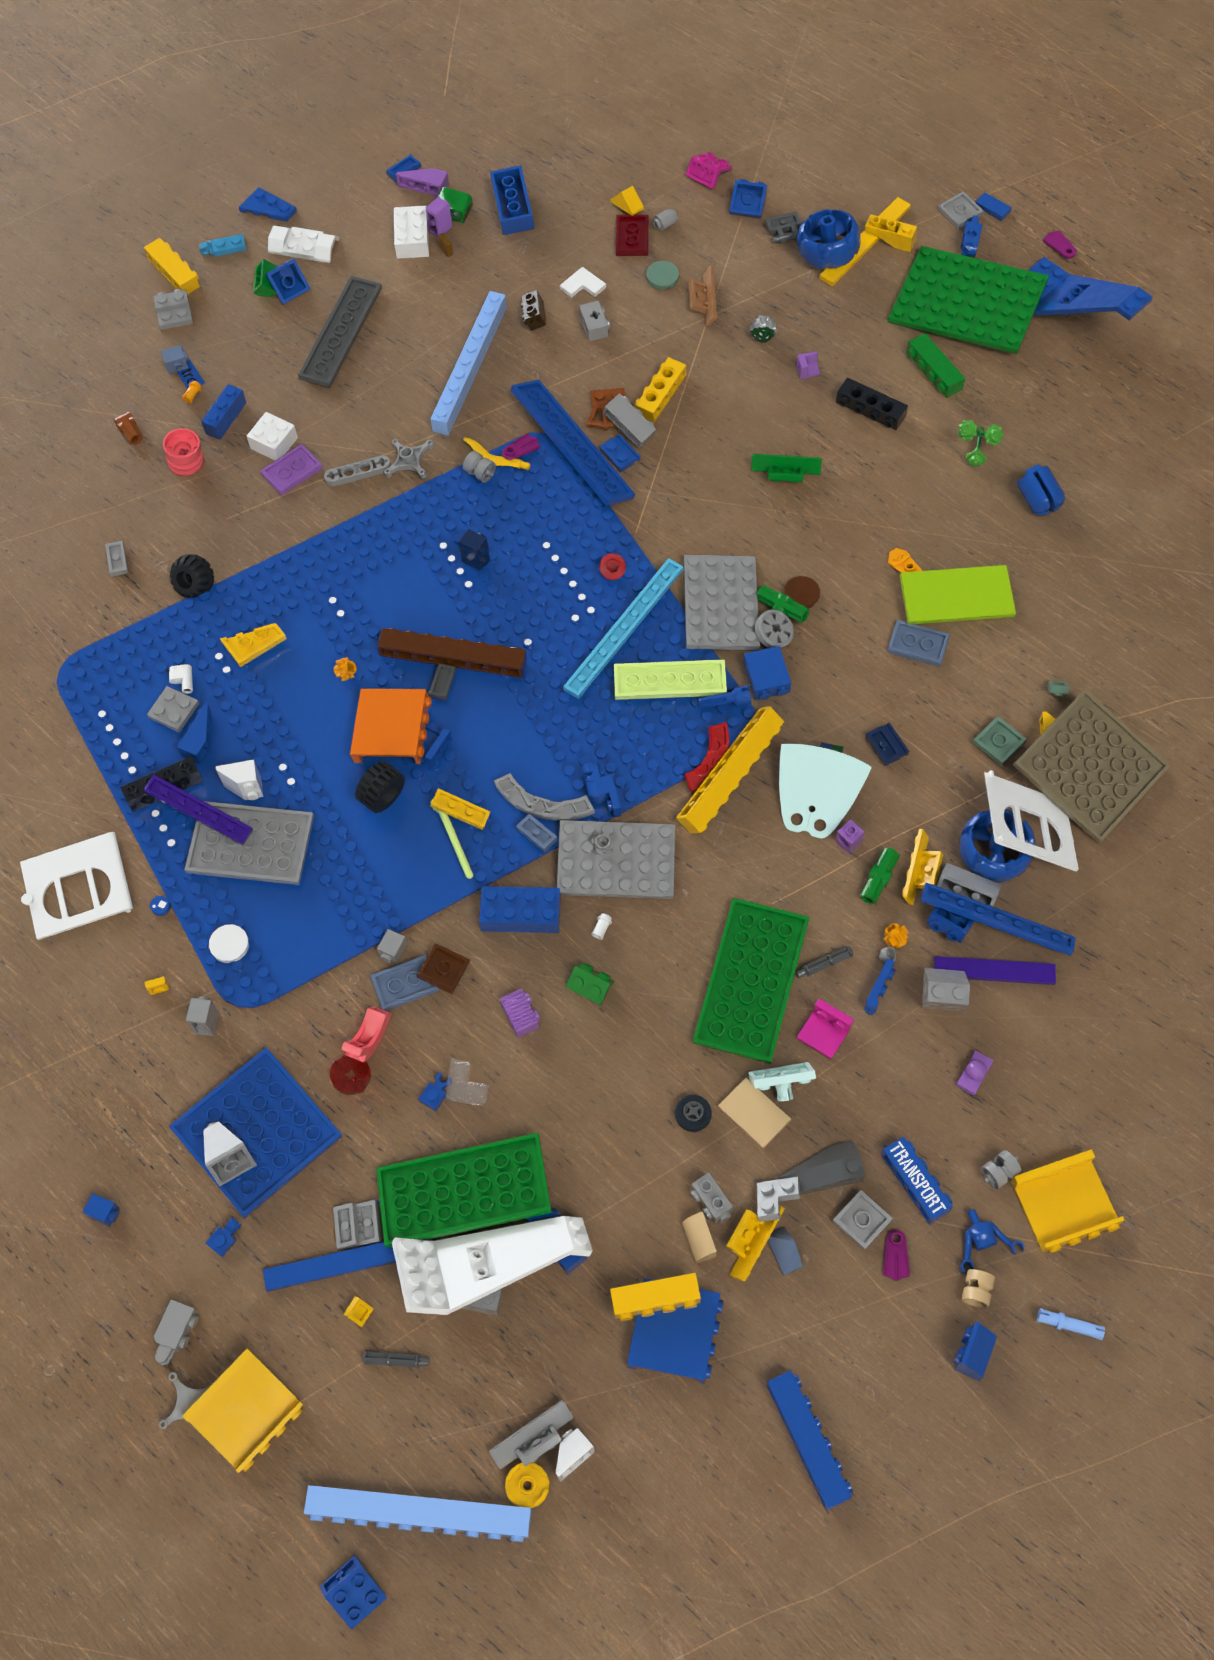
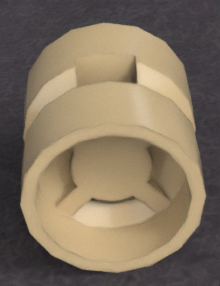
(978, 1288)

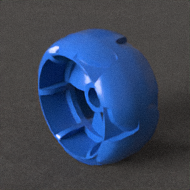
(826, 226)
(994, 867)

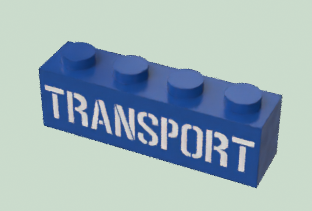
(917, 1180)

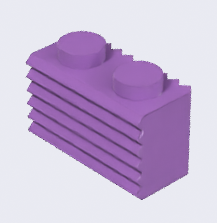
(439, 217)
(519, 1012)

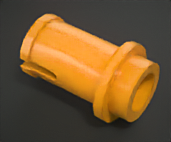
(194, 388)

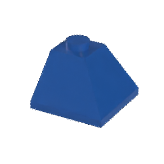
(288, 281)

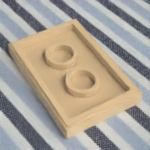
(754, 1113)

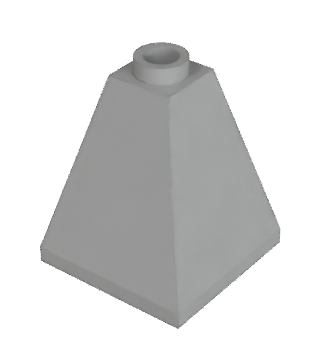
(225, 1153)

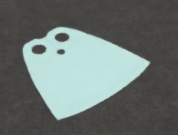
(820, 780)

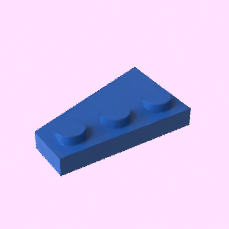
(268, 204)

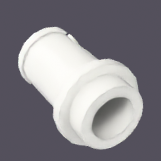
(603, 922)

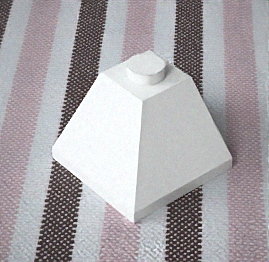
(572, 1453)

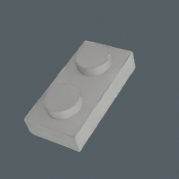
(116, 558)

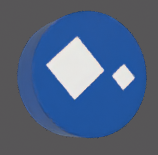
(160, 906)

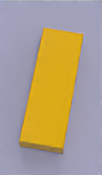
(460, 809)

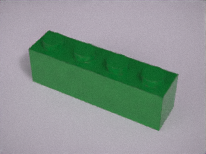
(935, 365)

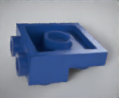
(748, 198)
(950, 924)

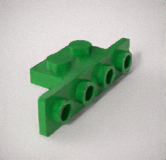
(786, 467)

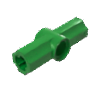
(783, 603)
(879, 876)

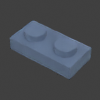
(536, 833)

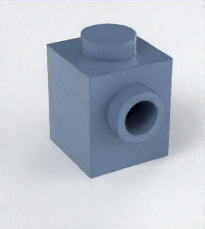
(175, 359)

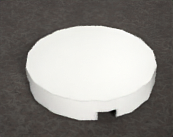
(228, 943)

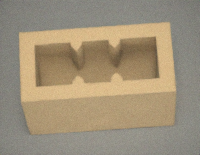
(699, 1238)

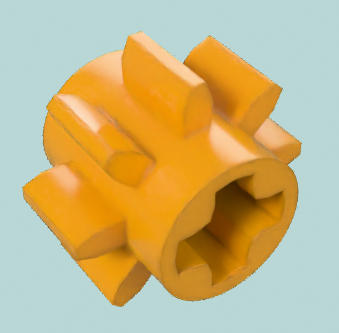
(345, 669)
(896, 935)

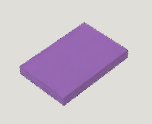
(291, 469)

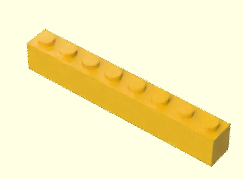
(730, 770)

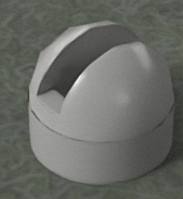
(887, 952)

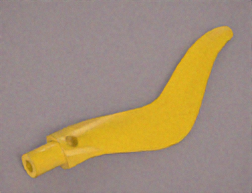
(498, 460)

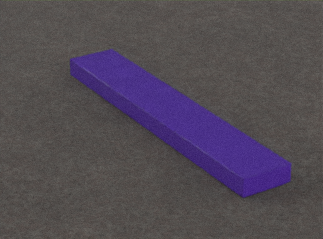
(198, 810)
(1000, 970)

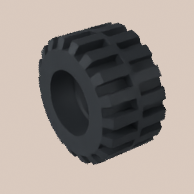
(379, 787)

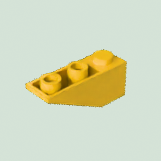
(895, 233)

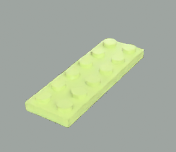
(669, 679)

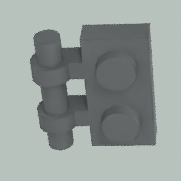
(781, 224)

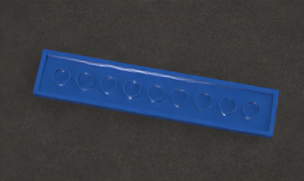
(573, 442)

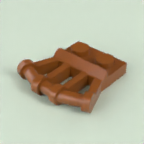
(599, 400)

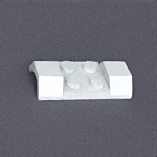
(301, 243)

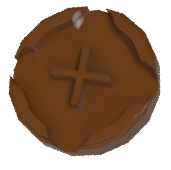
(803, 591)

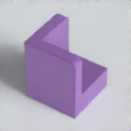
(807, 365)

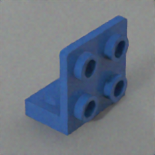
(352, 1592)

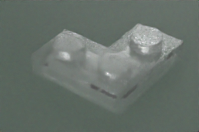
(460, 1088)

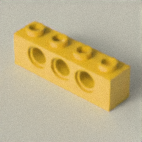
(661, 389)

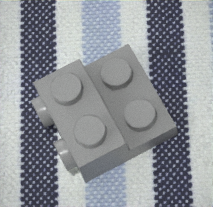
(173, 309)

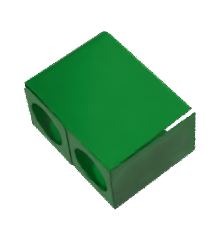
(459, 203)

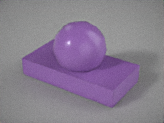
(974, 1073)

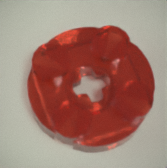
(350, 1086)

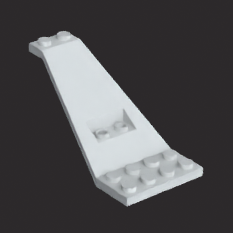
(465, 1268)

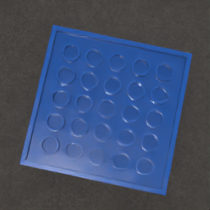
(270, 1118)

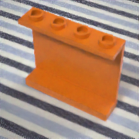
(391, 723)

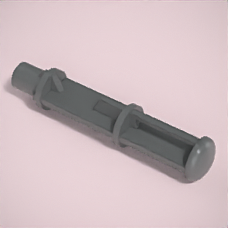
(824, 962)
(394, 1359)

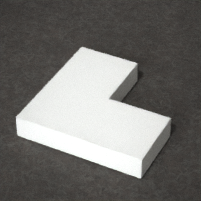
(582, 280)

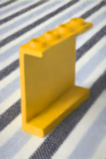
(1065, 1202)
(243, 1411)

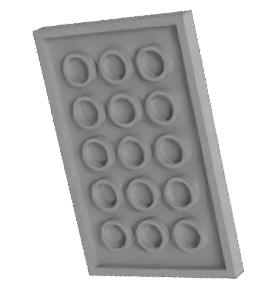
(720, 602)
(270, 854)
(635, 868)

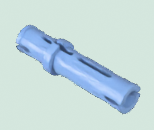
(1061, 1321)

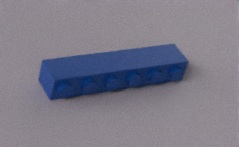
(808, 1440)

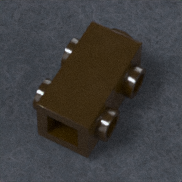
(533, 310)

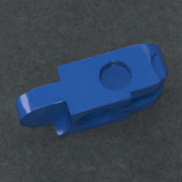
(971, 237)

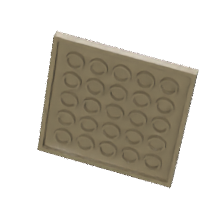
(1091, 766)

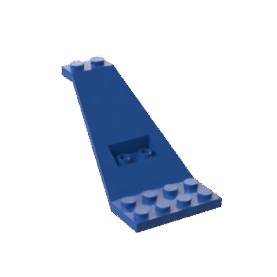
(1079, 294)

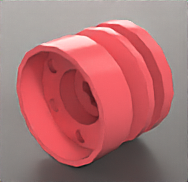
(183, 451)

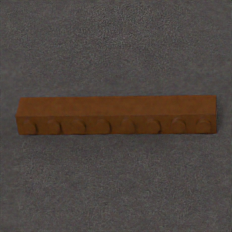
(452, 652)

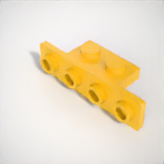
(923, 868)
(749, 1242)

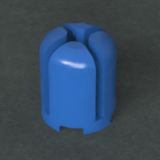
(1041, 490)

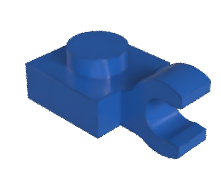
(222, 1239)

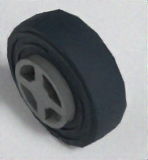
(694, 1106)

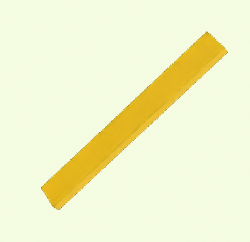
(868, 240)

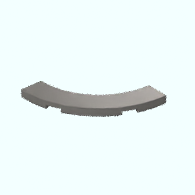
(542, 807)

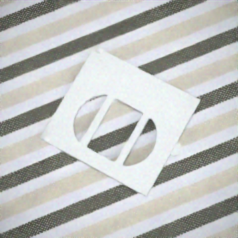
(1007, 794)
(43, 870)

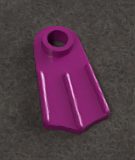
(1061, 244)
(520, 447)
(896, 1257)

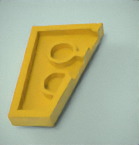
(253, 644)

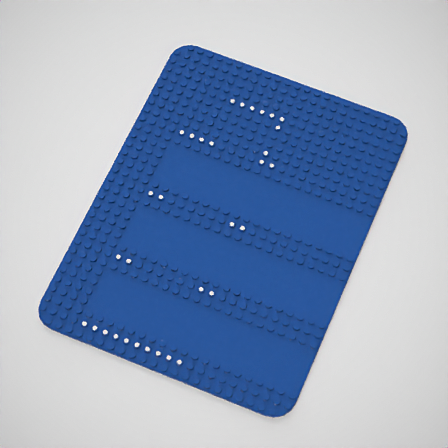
(298, 719)

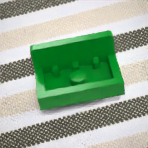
(589, 983)

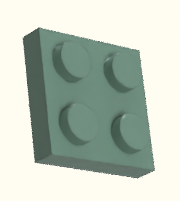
(999, 741)

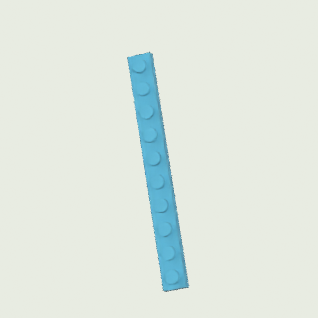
(623, 628)

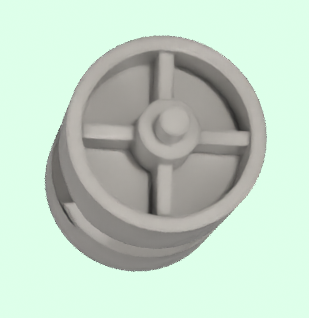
(479, 466)
(998, 1171)

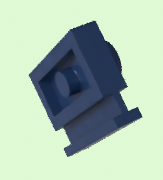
(887, 744)

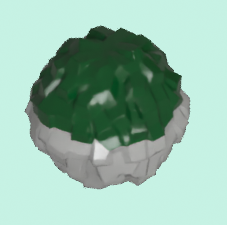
(763, 328)

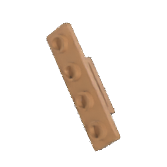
(703, 296)

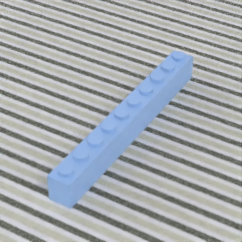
(468, 363)
(418, 1512)

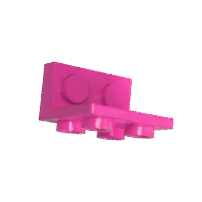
(706, 168)
(825, 1029)

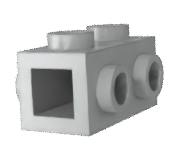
(712, 1199)

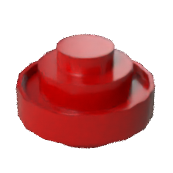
(612, 566)

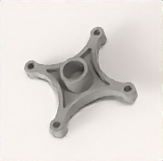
(409, 458)
(185, 1398)

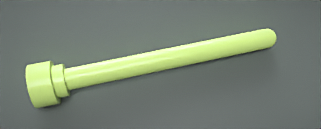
(456, 844)

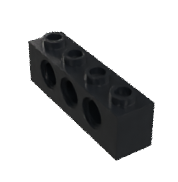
(871, 403)
(181, 774)

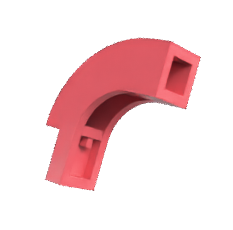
(369, 1034)

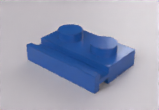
(619, 453)

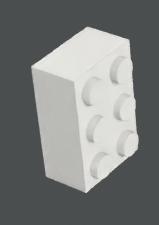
(411, 232)

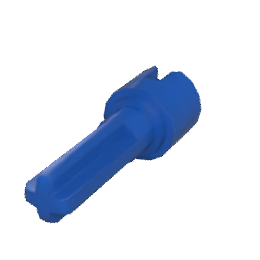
(738, 696)

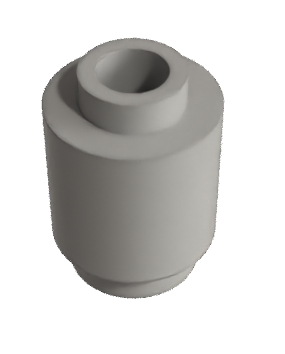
(665, 219)

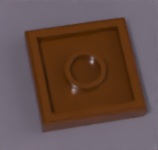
(443, 968)

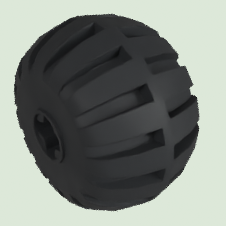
(191, 576)

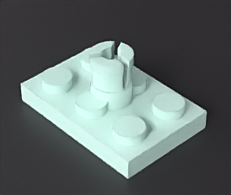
(782, 1078)

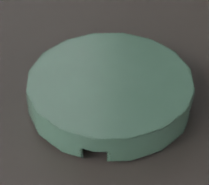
(662, 275)

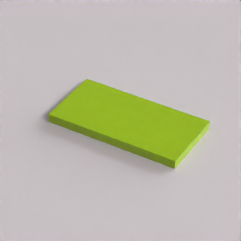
(957, 594)

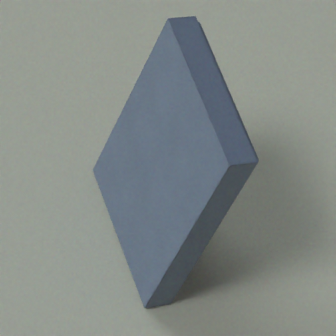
(918, 643)
(400, 984)

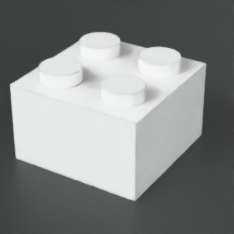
(272, 436)

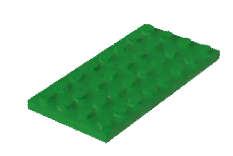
(751, 981)
(463, 1189)

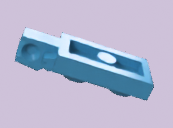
(223, 245)

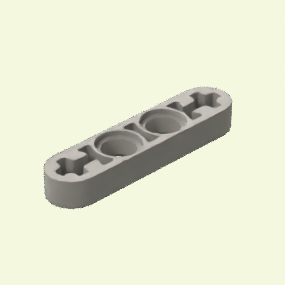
(356, 468)

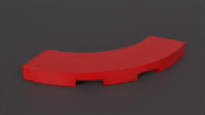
(717, 748)

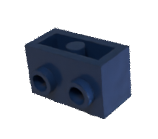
(474, 549)

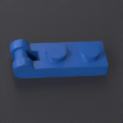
(880, 988)

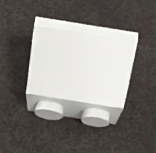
(242, 779)

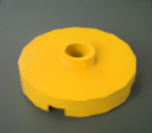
(530, 1473)

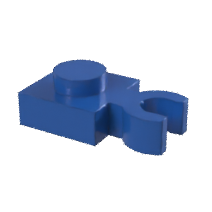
(434, 1094)

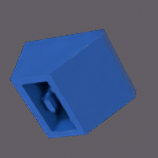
(976, 1351)

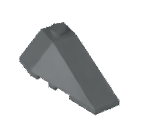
(829, 1169)

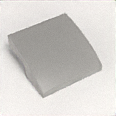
(357, 1224)

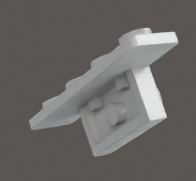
(533, 1438)

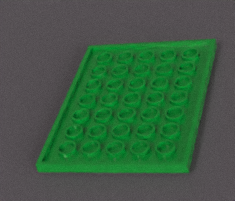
(968, 299)

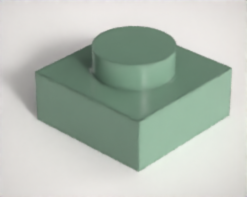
(1058, 688)

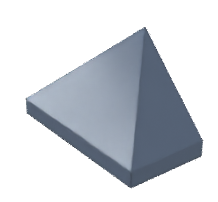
(785, 1251)

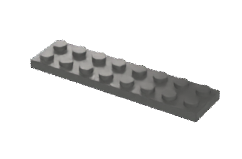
(340, 332)

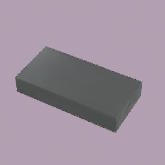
(442, 682)

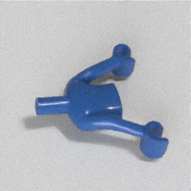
(983, 1236)

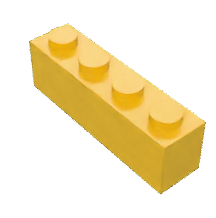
(171, 266)
(655, 1296)

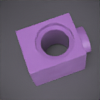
(849, 836)

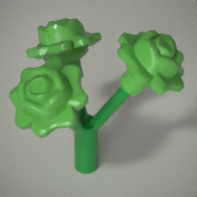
(968, 430)

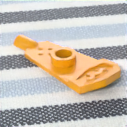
(901, 559)

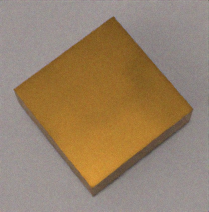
(445, 244)

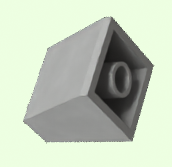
(945, 989)

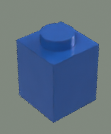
(101, 1210)

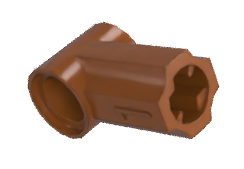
(128, 426)

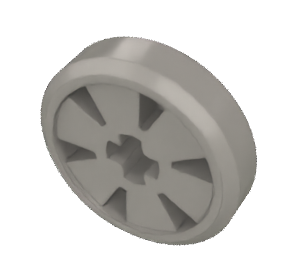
(765, 624)

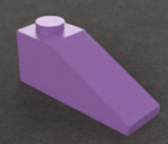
(425, 180)

